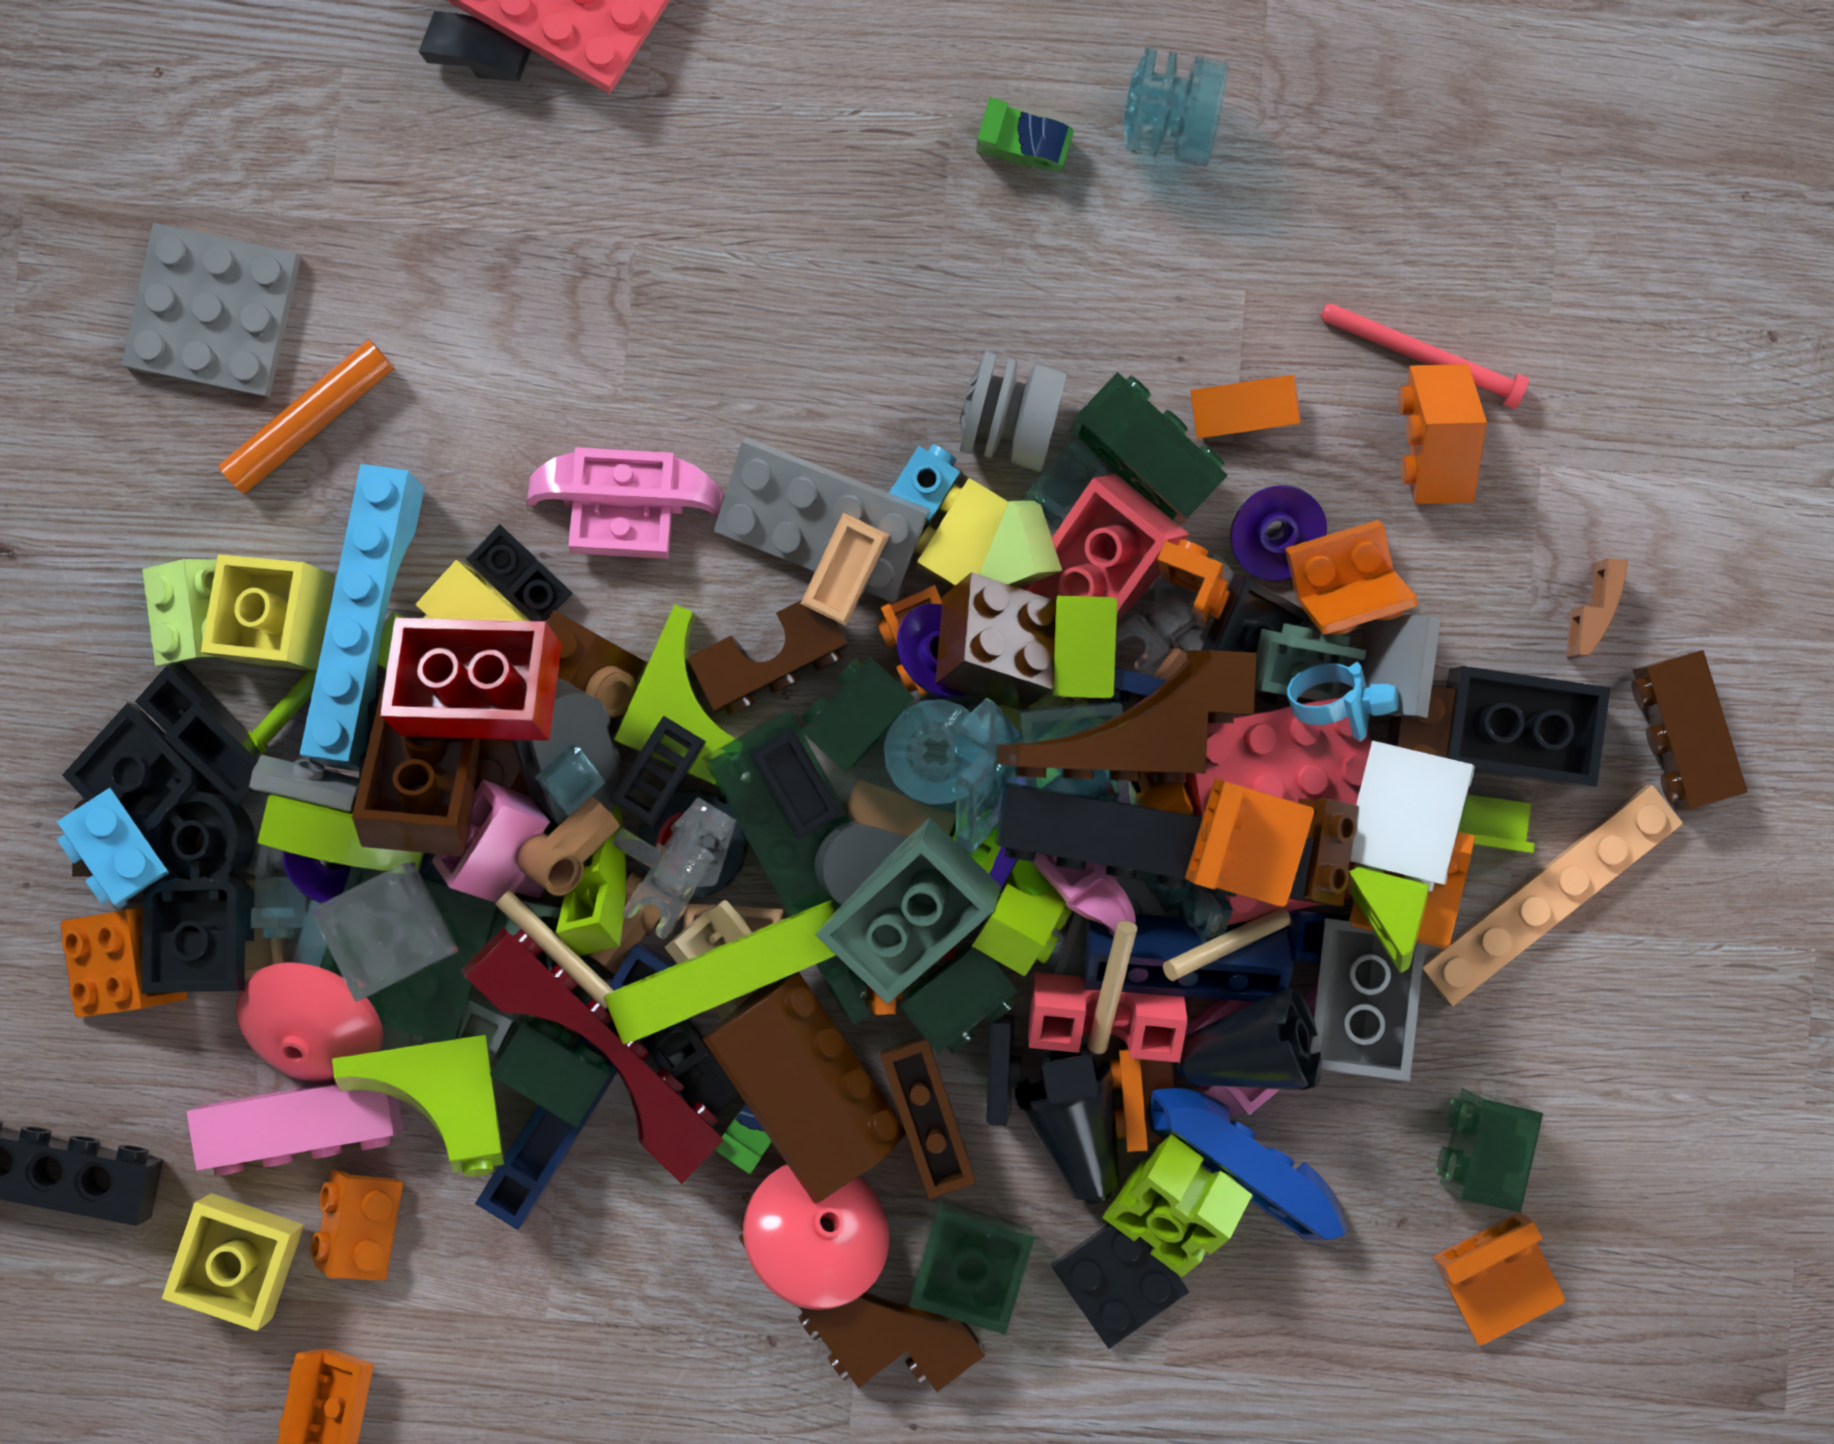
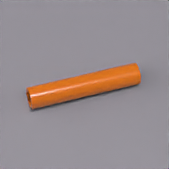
(306, 417)

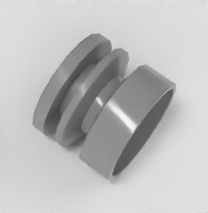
(1012, 410)

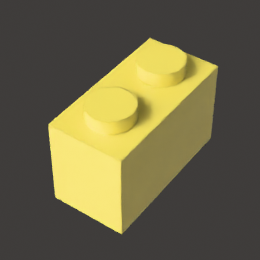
(963, 535)

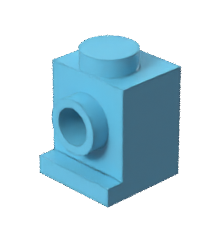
(938, 462)

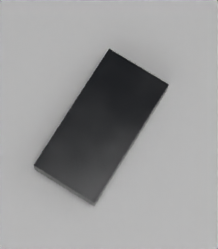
(794, 783)

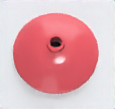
(303, 1019)
(800, 1257)

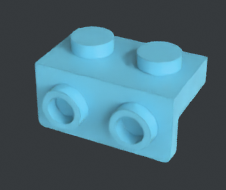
(111, 849)

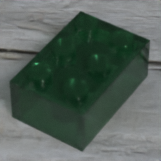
(1148, 448)

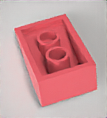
(1109, 545)

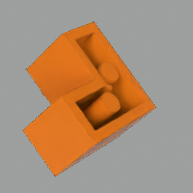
(1444, 433)

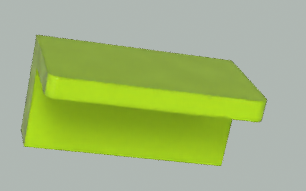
(1085, 646)
(1497, 823)

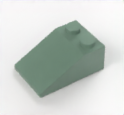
(910, 911)

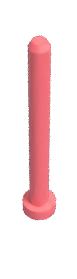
(1425, 353)

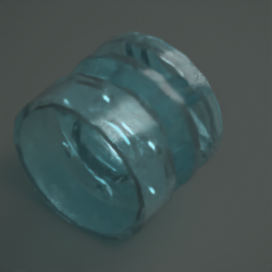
(1175, 106)
(906, 748)

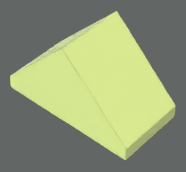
(1021, 547)

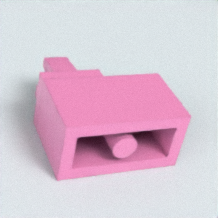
(496, 832)

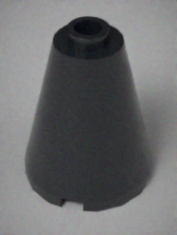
(1256, 1047)
(1077, 1136)

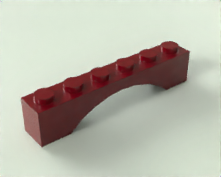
(520, 984)

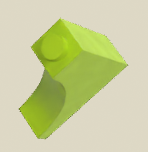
(669, 691)
(445, 1084)

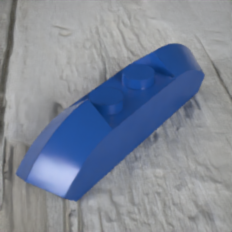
(1290, 1195)

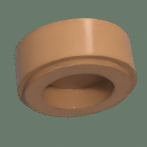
(613, 688)

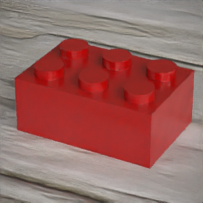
(471, 679)

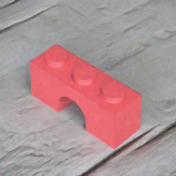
(1065, 1011)

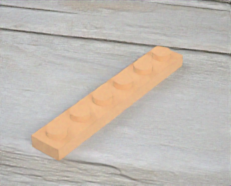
(1551, 894)

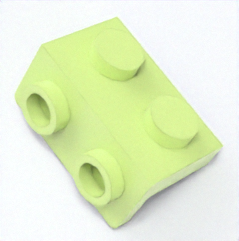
(178, 608)

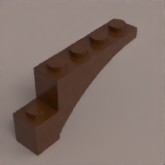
(1157, 734)
(878, 1331)

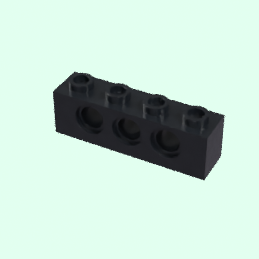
(131, 1172)

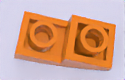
(1245, 406)

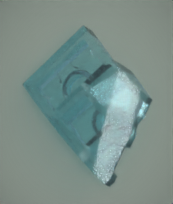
(982, 783)

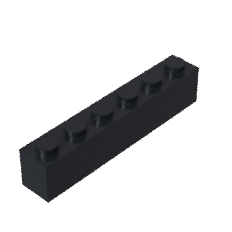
(1107, 833)

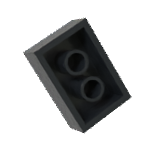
(1527, 726)

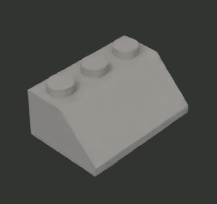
(1365, 1005)

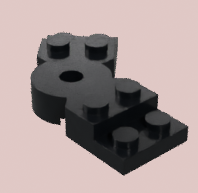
(203, 906)

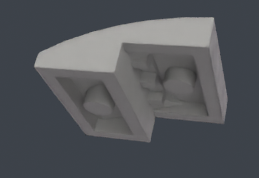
(1403, 656)

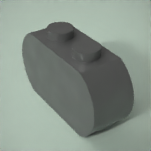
(576, 721)
(850, 856)

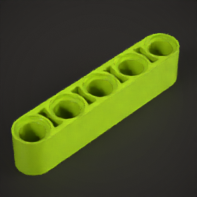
(720, 974)

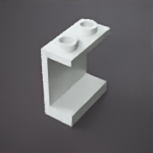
(1409, 813)

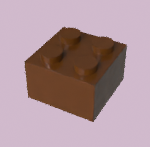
(996, 642)

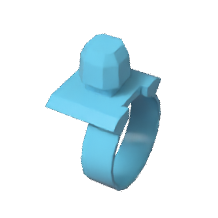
(1356, 704)

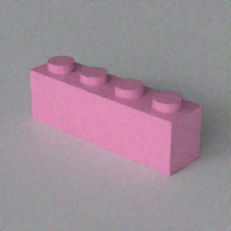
(289, 1123)

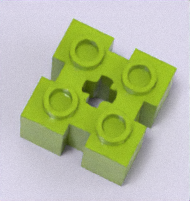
(1177, 1206)

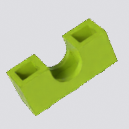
(1023, 920)

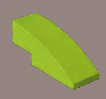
(324, 835)
(593, 911)

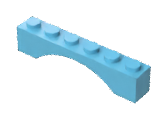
(375, 542)

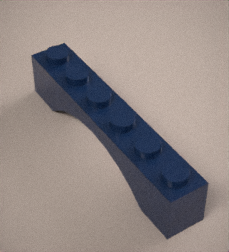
(546, 1137)

